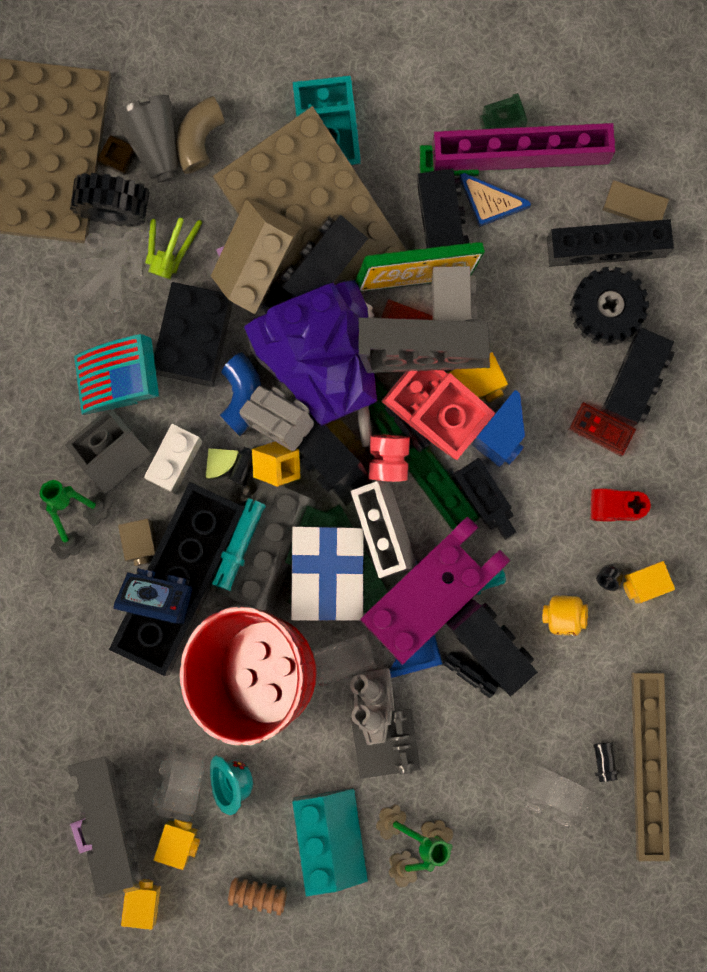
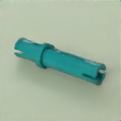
(238, 545)

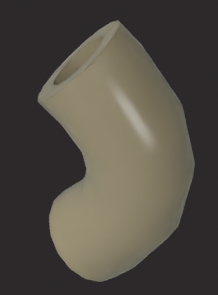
(193, 134)

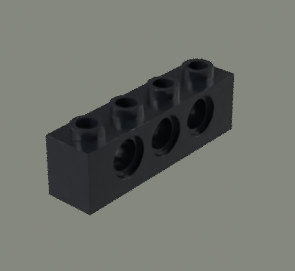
(609, 243)

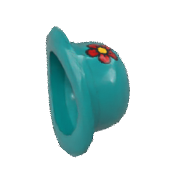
(230, 783)

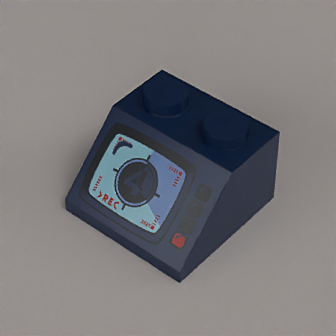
(154, 597)

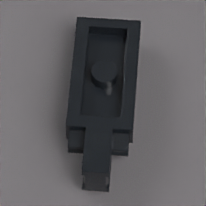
(486, 497)

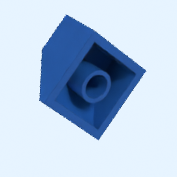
(503, 433)

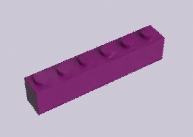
(524, 147)

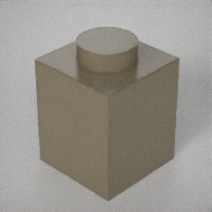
(138, 541)

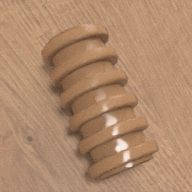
(257, 896)

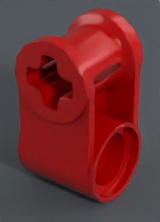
(613, 505)

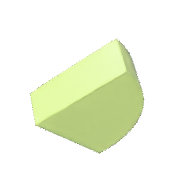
(220, 462)

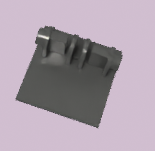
(394, 756)

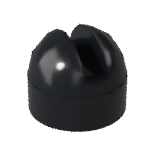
(610, 577)

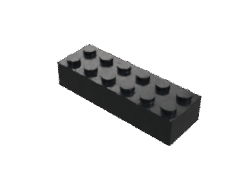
(187, 551)

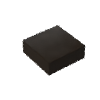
(116, 155)

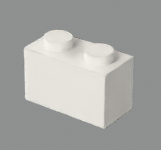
(173, 459)

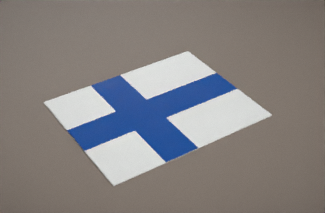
(327, 573)

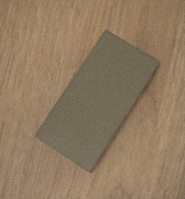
(634, 203)

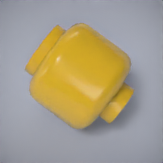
(565, 615)

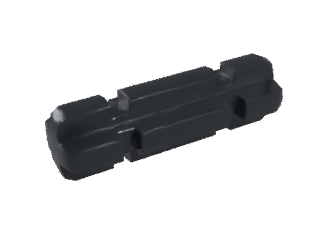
(419, 440)
(470, 674)

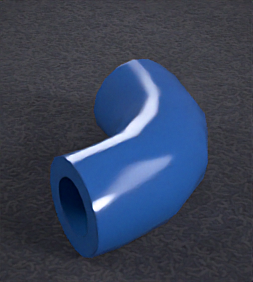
(244, 382)

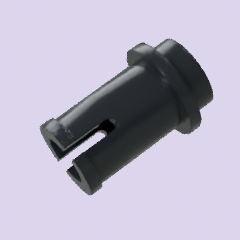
(243, 467)
(605, 762)

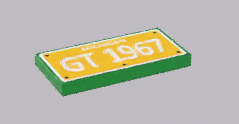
(414, 266)

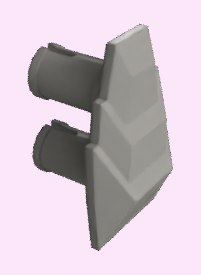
(373, 704)

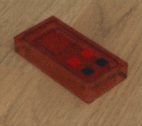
(602, 429)

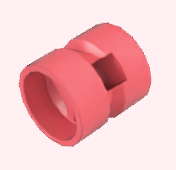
(389, 458)

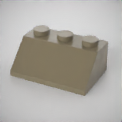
(254, 255)

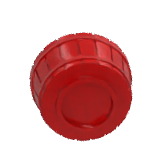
(246, 675)

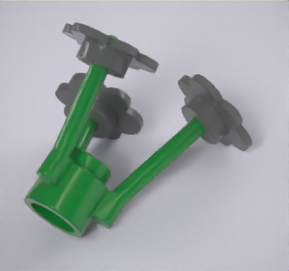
(57, 500)

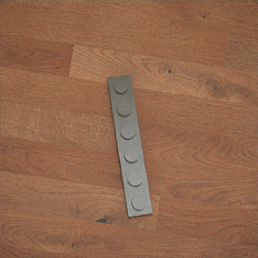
(650, 767)

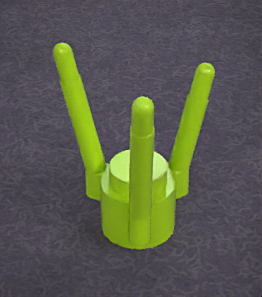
(164, 263)

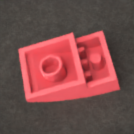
(439, 409)

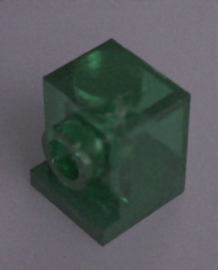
(515, 114)

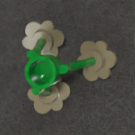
(433, 845)

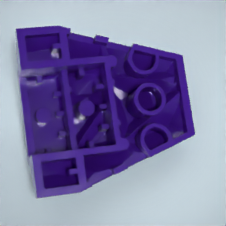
(316, 350)

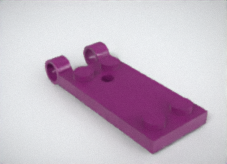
(423, 601)

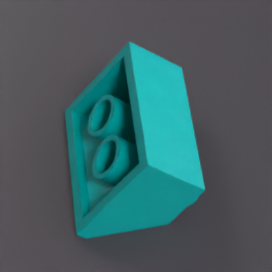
(329, 841)

